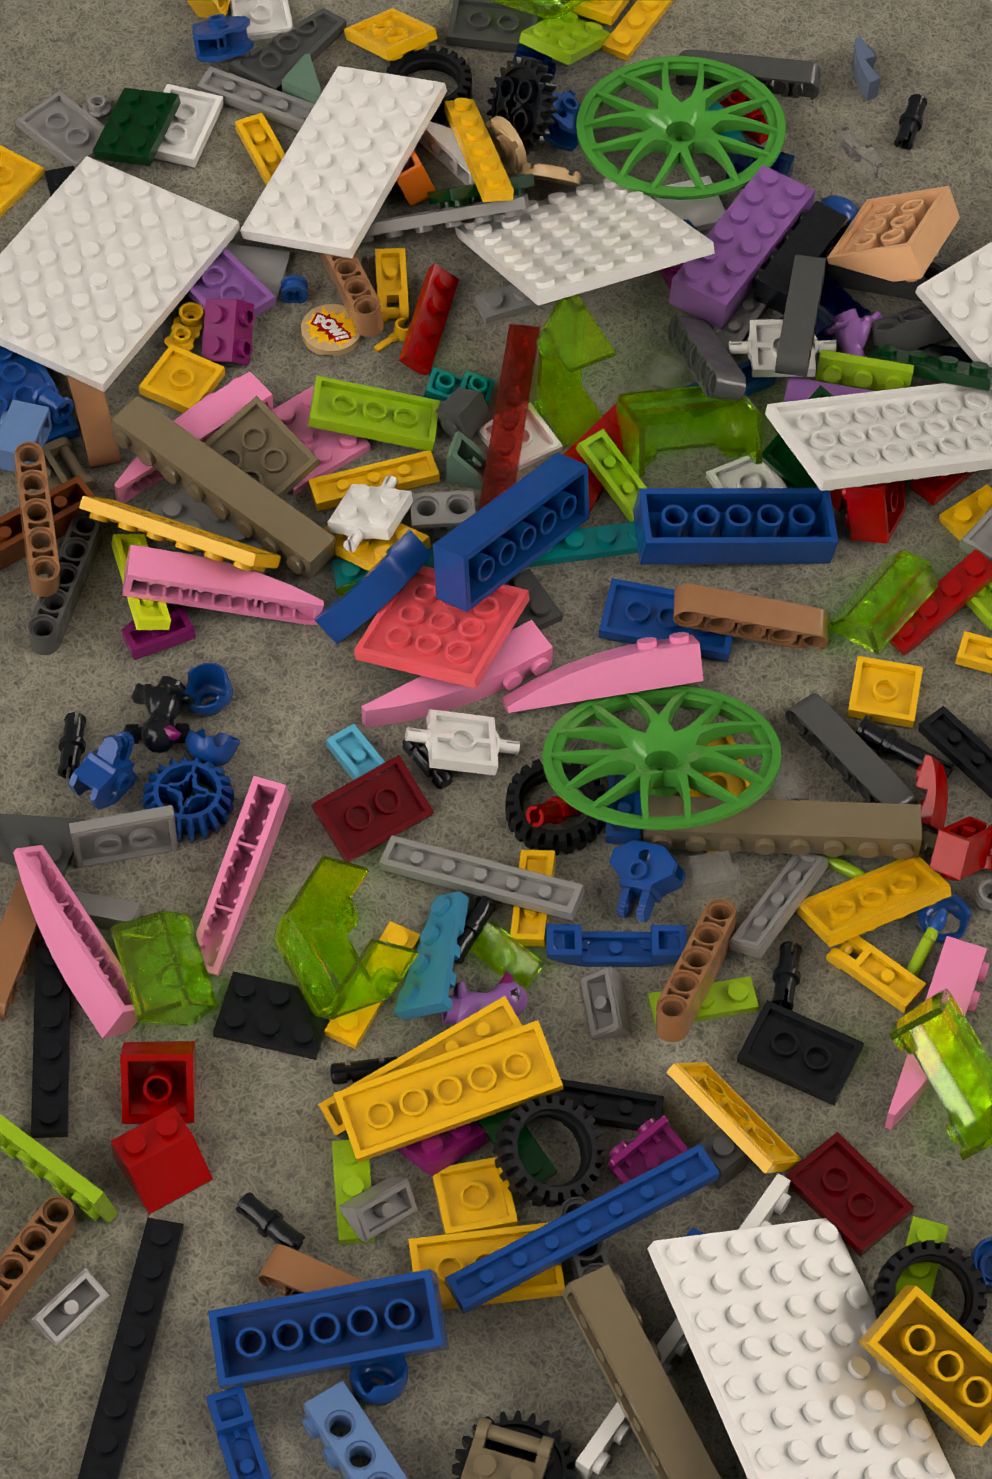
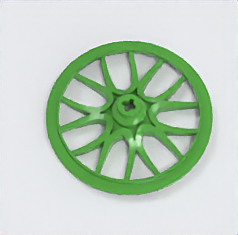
(679, 126)
(662, 758)

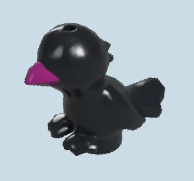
(164, 705)

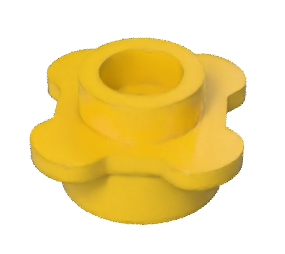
(191, 310)
(178, 331)

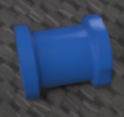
(59, 407)

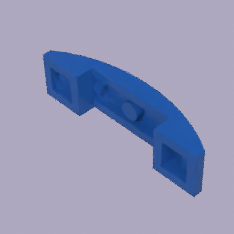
(375, 588)
(616, 949)
(237, 1434)

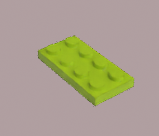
(374, 413)
(64, 1179)

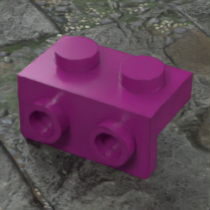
(228, 331)
(650, 1149)

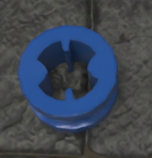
(294, 289)

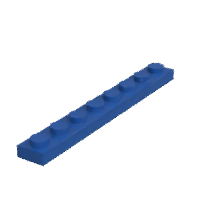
(581, 1228)

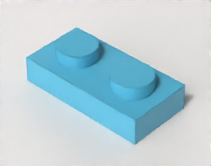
(353, 751)

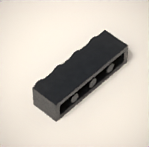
(814, 236)

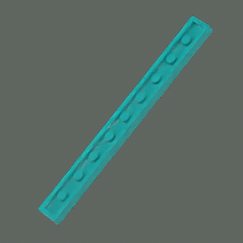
(577, 546)

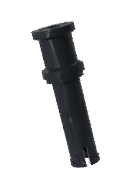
(889, 743)

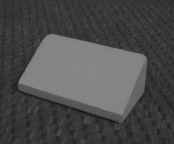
(108, 911)
(605, 1004)
(380, 1207)
(68, 1306)

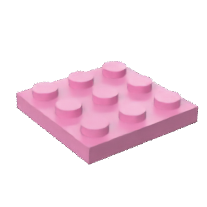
(330, 447)

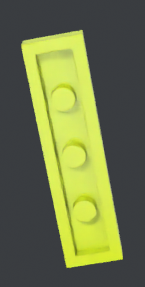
(146, 613)

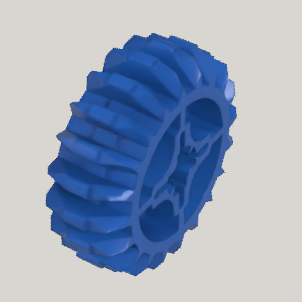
(204, 808)

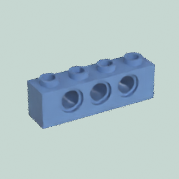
(339, 1408)

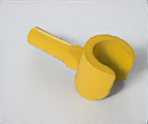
(398, 334)

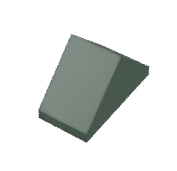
(302, 81)
(465, 463)

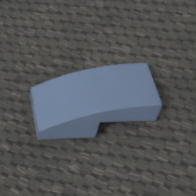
(863, 63)

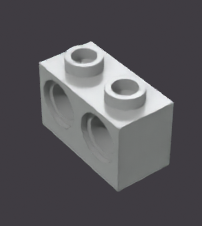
(440, 512)

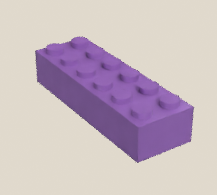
(743, 242)

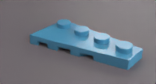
(431, 973)

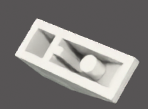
(443, 145)

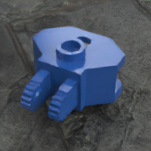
(221, 38)
(563, 132)
(106, 771)
(645, 873)

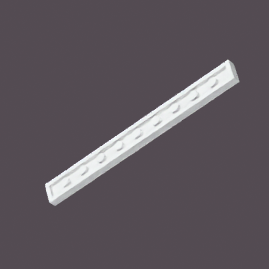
(616, 1426)

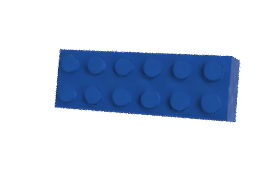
(734, 526)
(511, 532)
(328, 1330)

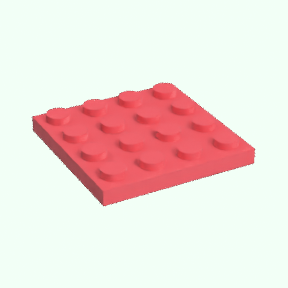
(438, 639)

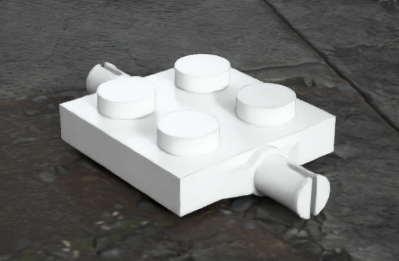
(764, 344)
(370, 512)
(462, 742)

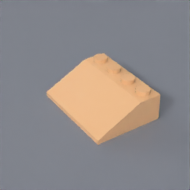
(897, 234)

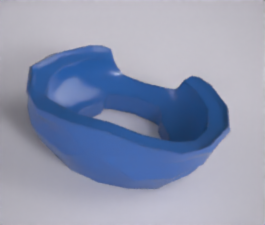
(952, 904)

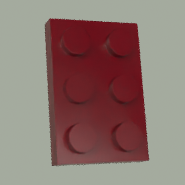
(372, 809)
(849, 1193)

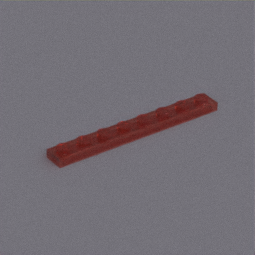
(510, 412)

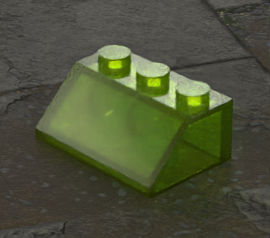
(885, 601)
(164, 968)

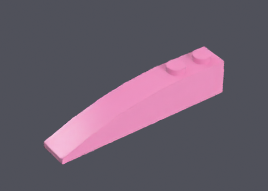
(200, 421)
(214, 586)
(521, 655)
(614, 672)
(241, 870)
(76, 944)
(958, 970)

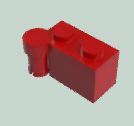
(962, 849)

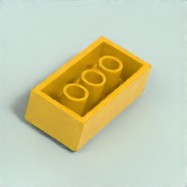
(935, 1362)

